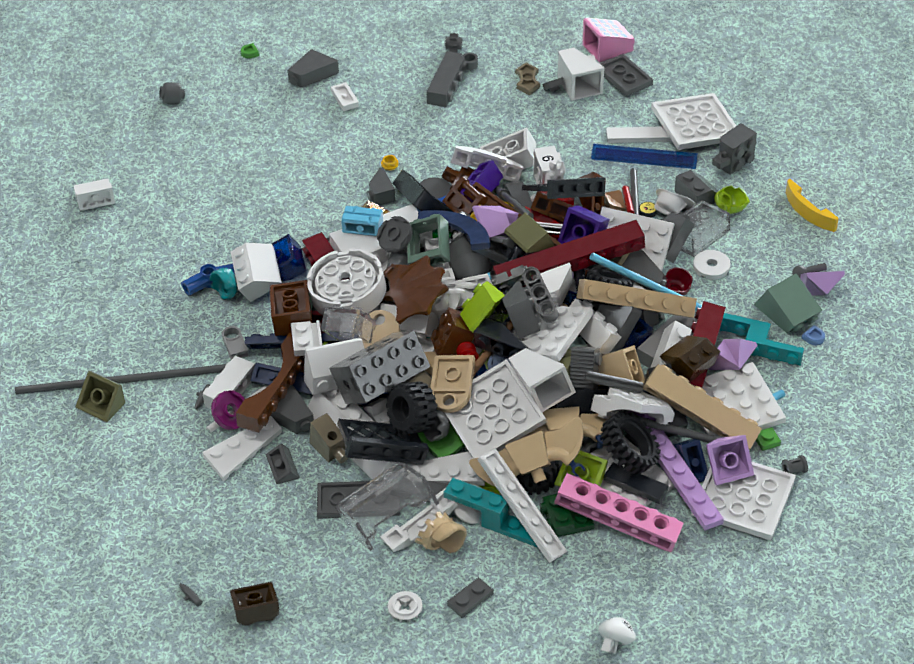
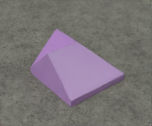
(494, 219)
(821, 282)
(733, 354)
(729, 459)

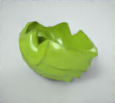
(731, 199)

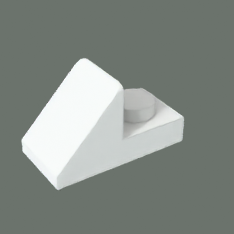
(377, 411)

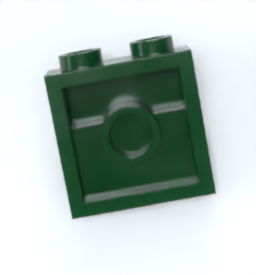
(563, 520)

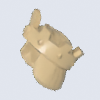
(442, 534)

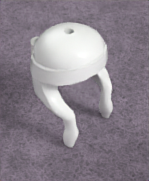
(449, 299)

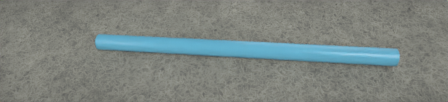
(633, 276)

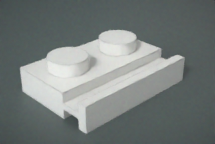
(305, 336)

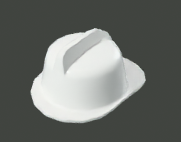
(672, 202)

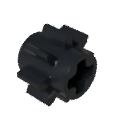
(514, 253)

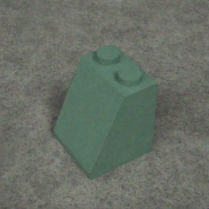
(789, 304)

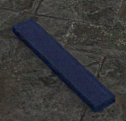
(644, 156)

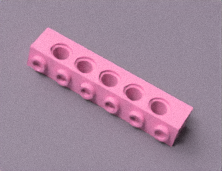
(623, 521)

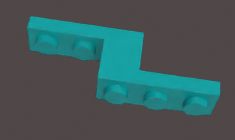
(759, 332)
(493, 509)

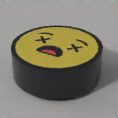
(647, 209)

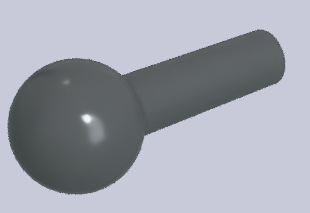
(815, 268)

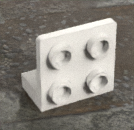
(94, 194)

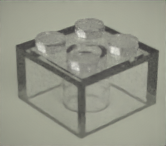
(348, 323)

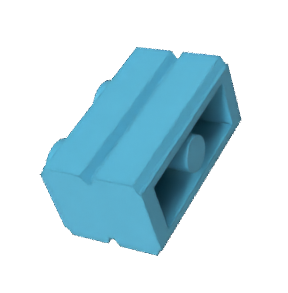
(361, 220)

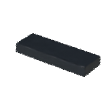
(636, 483)

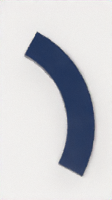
(473, 229)

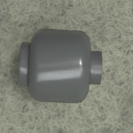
(171, 93)

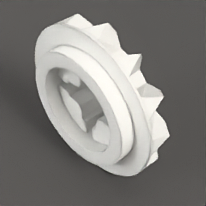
(405, 598)

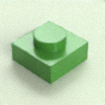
(768, 439)

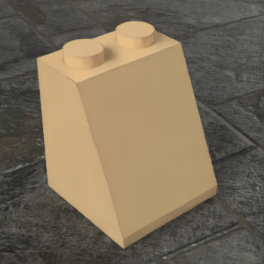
(623, 364)

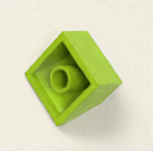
(481, 305)

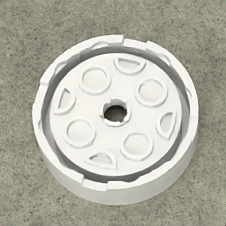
(363, 289)

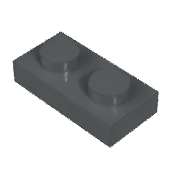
(470, 597)

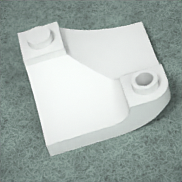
(632, 401)

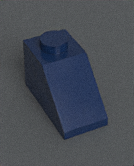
(693, 456)

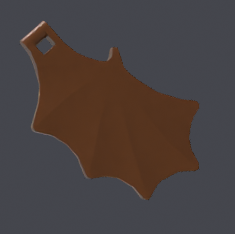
(414, 287)

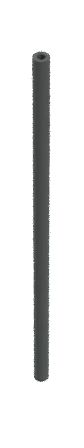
(122, 378)

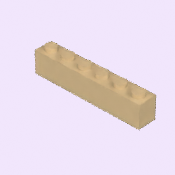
(636, 297)
(699, 406)

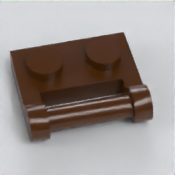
(458, 202)

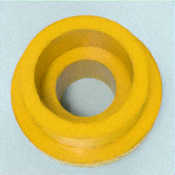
(389, 162)

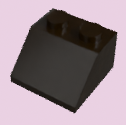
(691, 356)

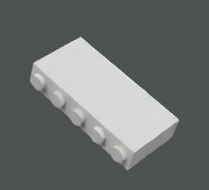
(342, 241)

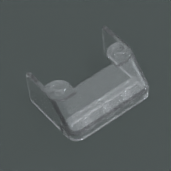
(382, 499)

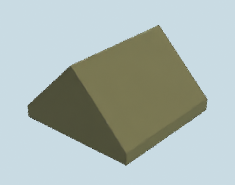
(529, 234)
(100, 397)

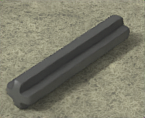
(612, 381)

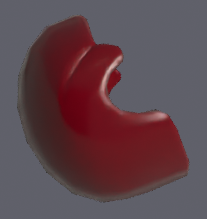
(679, 279)

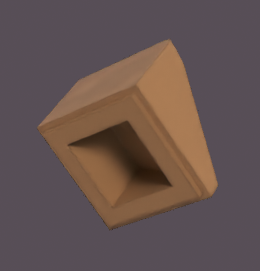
(615, 200)

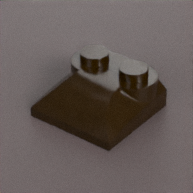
(255, 603)

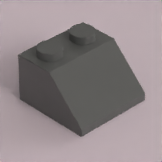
(695, 187)

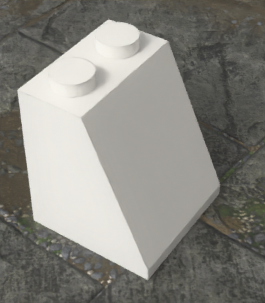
(580, 73)
(542, 377)

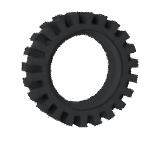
(621, 450)

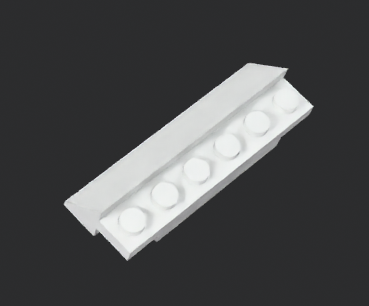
(334, 405)

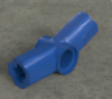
(202, 278)

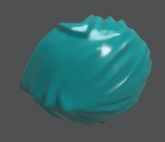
(224, 282)

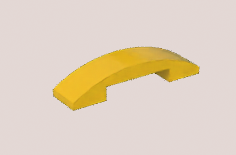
(824, 219)

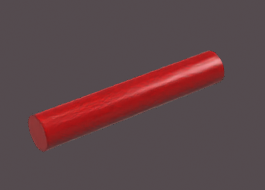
(627, 198)

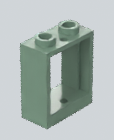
(438, 255)

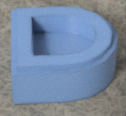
(814, 336)

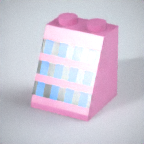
(606, 38)

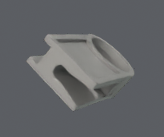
(234, 346)

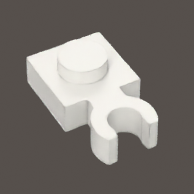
(555, 171)

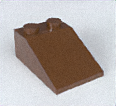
(289, 305)

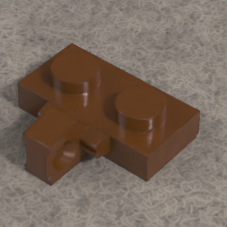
(454, 175)

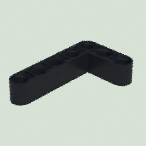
(418, 194)

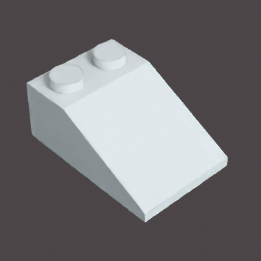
(516, 147)

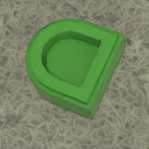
(249, 51)

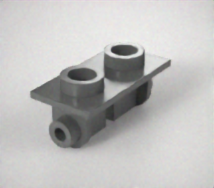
(504, 282)

